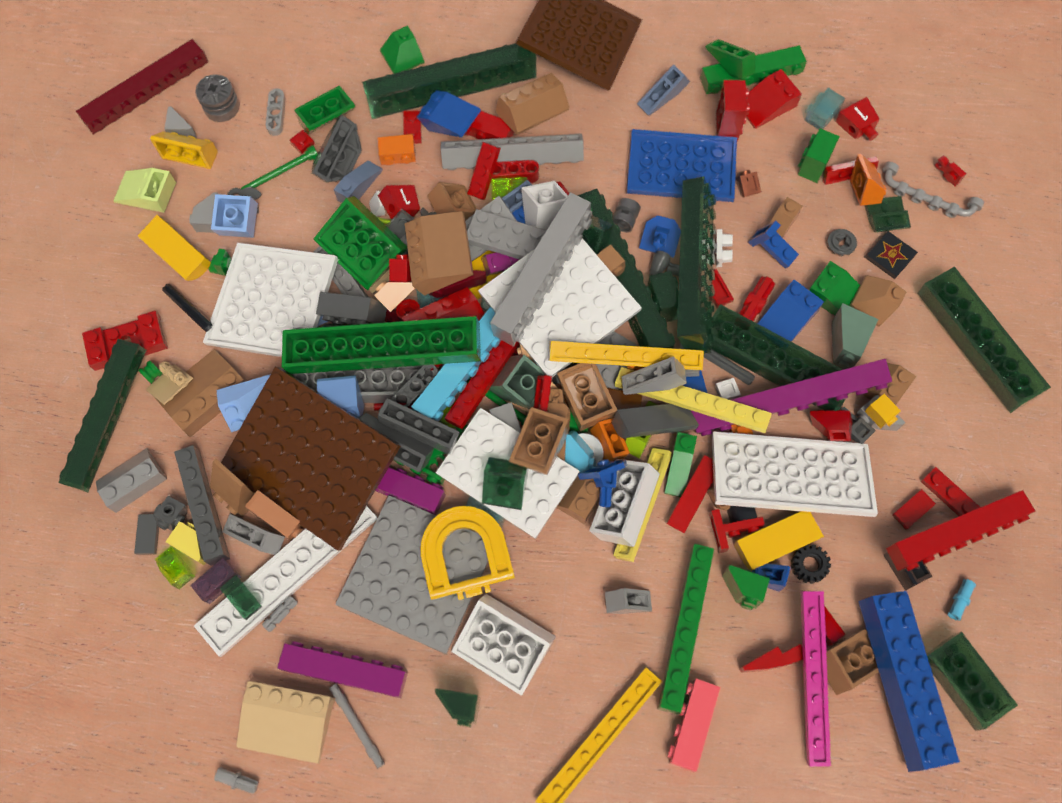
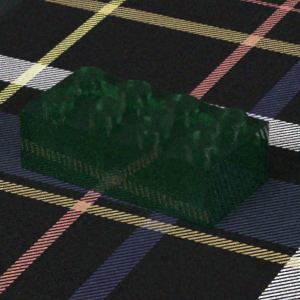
(970, 682)

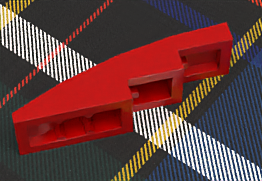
(692, 495)
(774, 659)

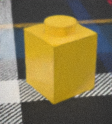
(883, 411)

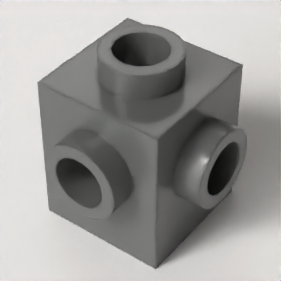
(169, 513)

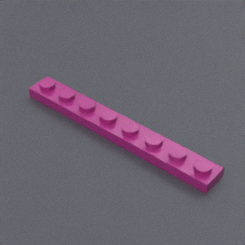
(815, 679)

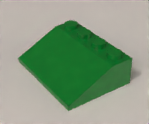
(360, 242)

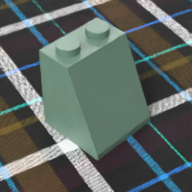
(850, 335)
(517, 381)

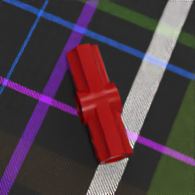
(757, 298)

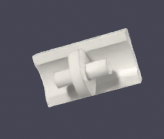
(723, 240)

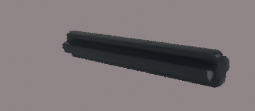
(188, 308)

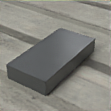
(146, 535)

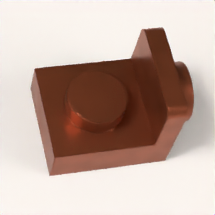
(748, 183)

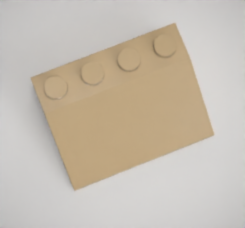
(284, 722)

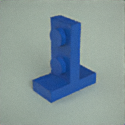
(774, 244)

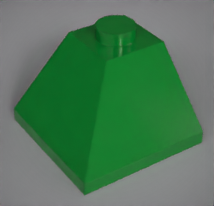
(402, 51)

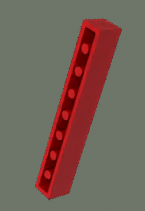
(960, 530)

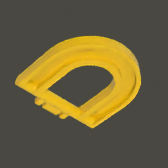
(433, 558)

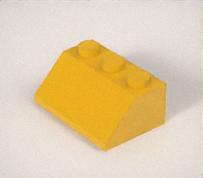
(185, 149)

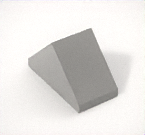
(177, 124)

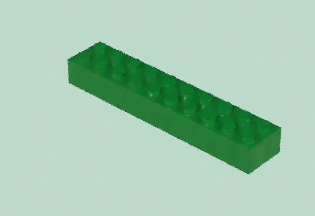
(381, 345)

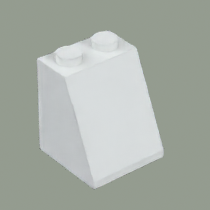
(542, 203)

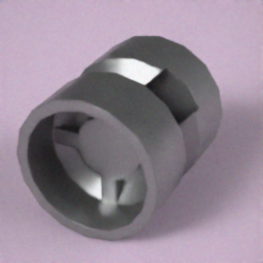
(626, 213)

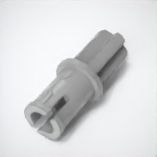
(236, 780)

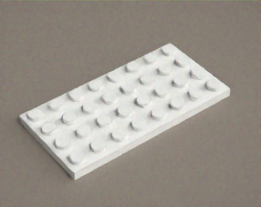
(793, 474)

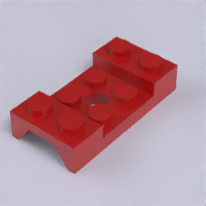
(144, 331)

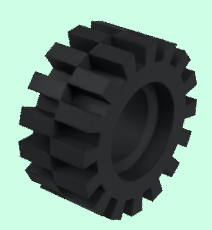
(802, 572)

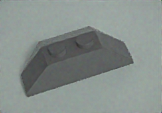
(338, 152)

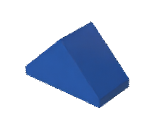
(777, 573)

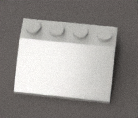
(503, 643)

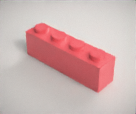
(694, 725)

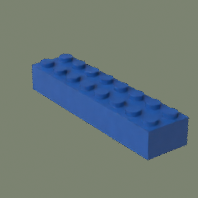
(908, 682)

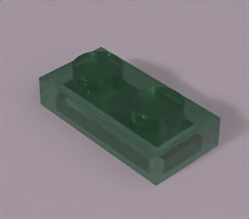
(241, 597)

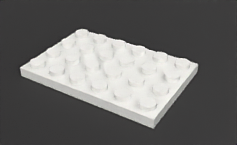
(493, 438)

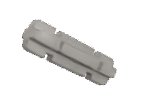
(279, 614)

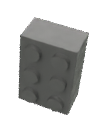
(350, 309)

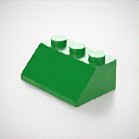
(324, 109)

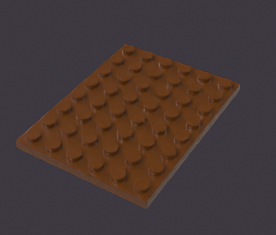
(309, 457)

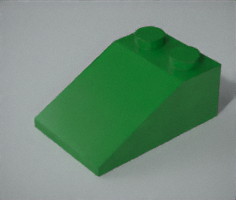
(834, 287)

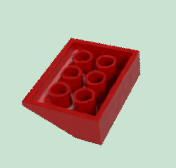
(456, 305)

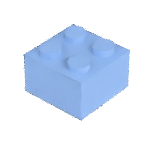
(234, 215)

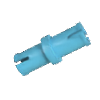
(961, 599)

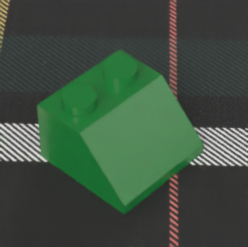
(746, 587)

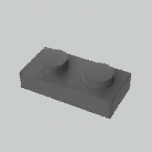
(397, 224)

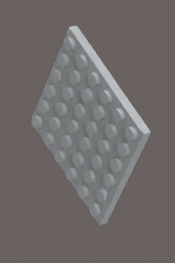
(391, 582)

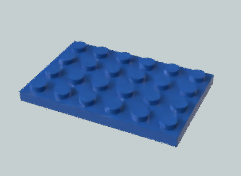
(665, 159)

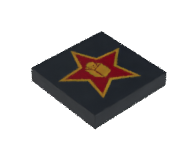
(891, 255)

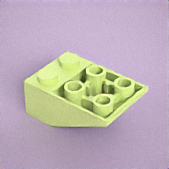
(146, 189)

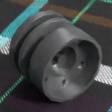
(217, 98)

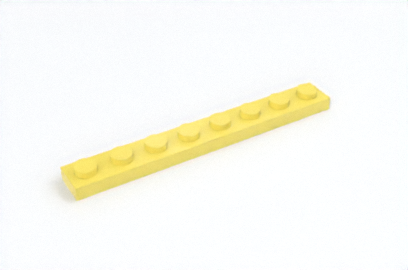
(708, 405)

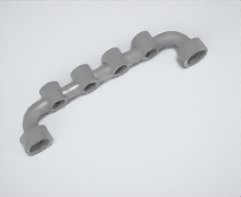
(952, 209)

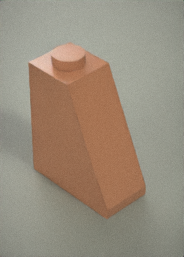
(274, 516)

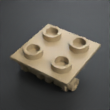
(169, 382)

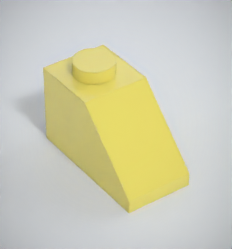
(185, 540)

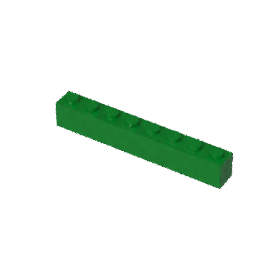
(686, 629)

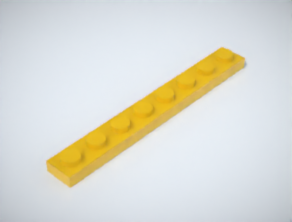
(621, 354)
(600, 738)

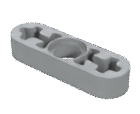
(272, 105)

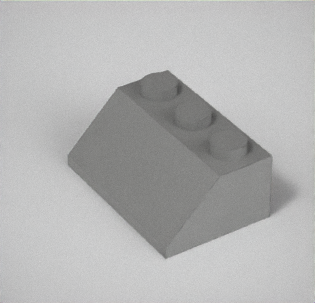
(130, 481)

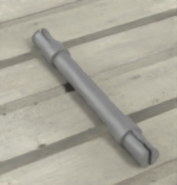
(371, 749)

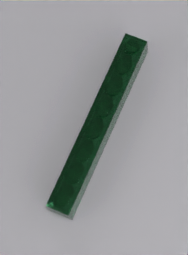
(102, 416)

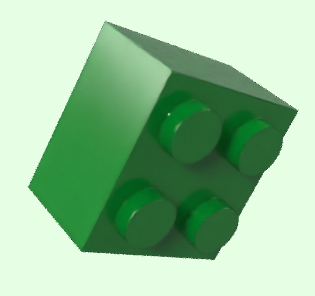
(817, 155)

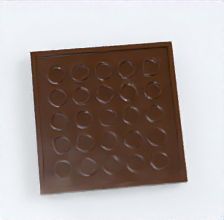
(581, 37)

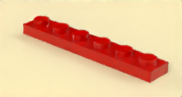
(479, 384)

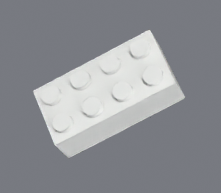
(628, 506)

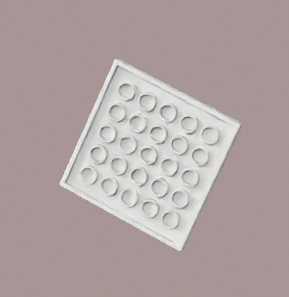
(268, 294)
(580, 308)

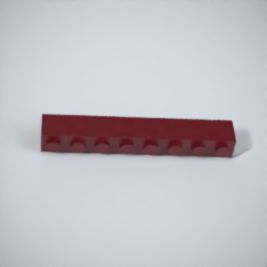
(142, 86)

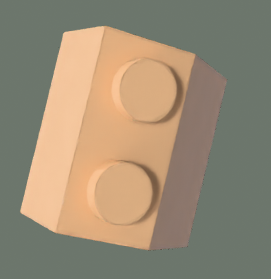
(393, 293)

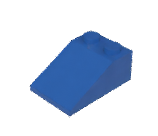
(448, 114)
(791, 311)

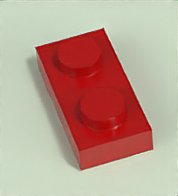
(412, 125)

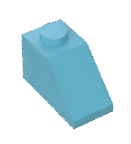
(578, 453)

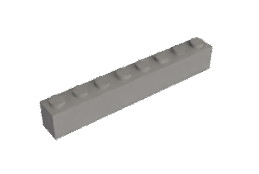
(537, 148)

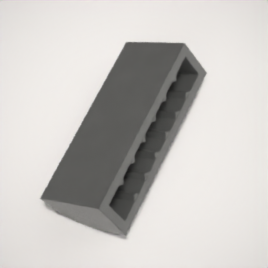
(653, 420)

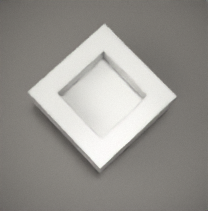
(728, 389)

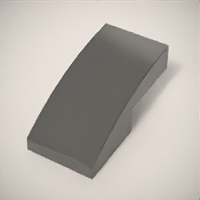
(860, 429)

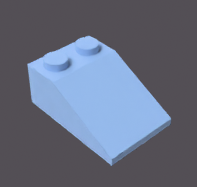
(238, 400)

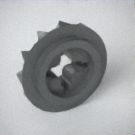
(838, 236)

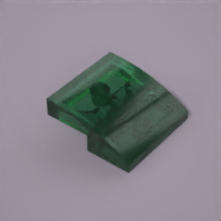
(888, 215)

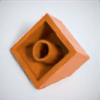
(867, 182)

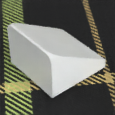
(376, 206)

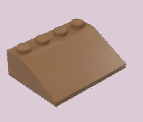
(438, 251)
(198, 401)

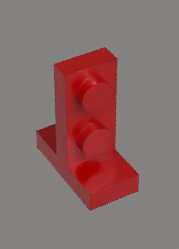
(732, 529)

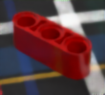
(520, 167)

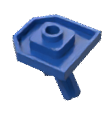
(661, 234)
(604, 477)

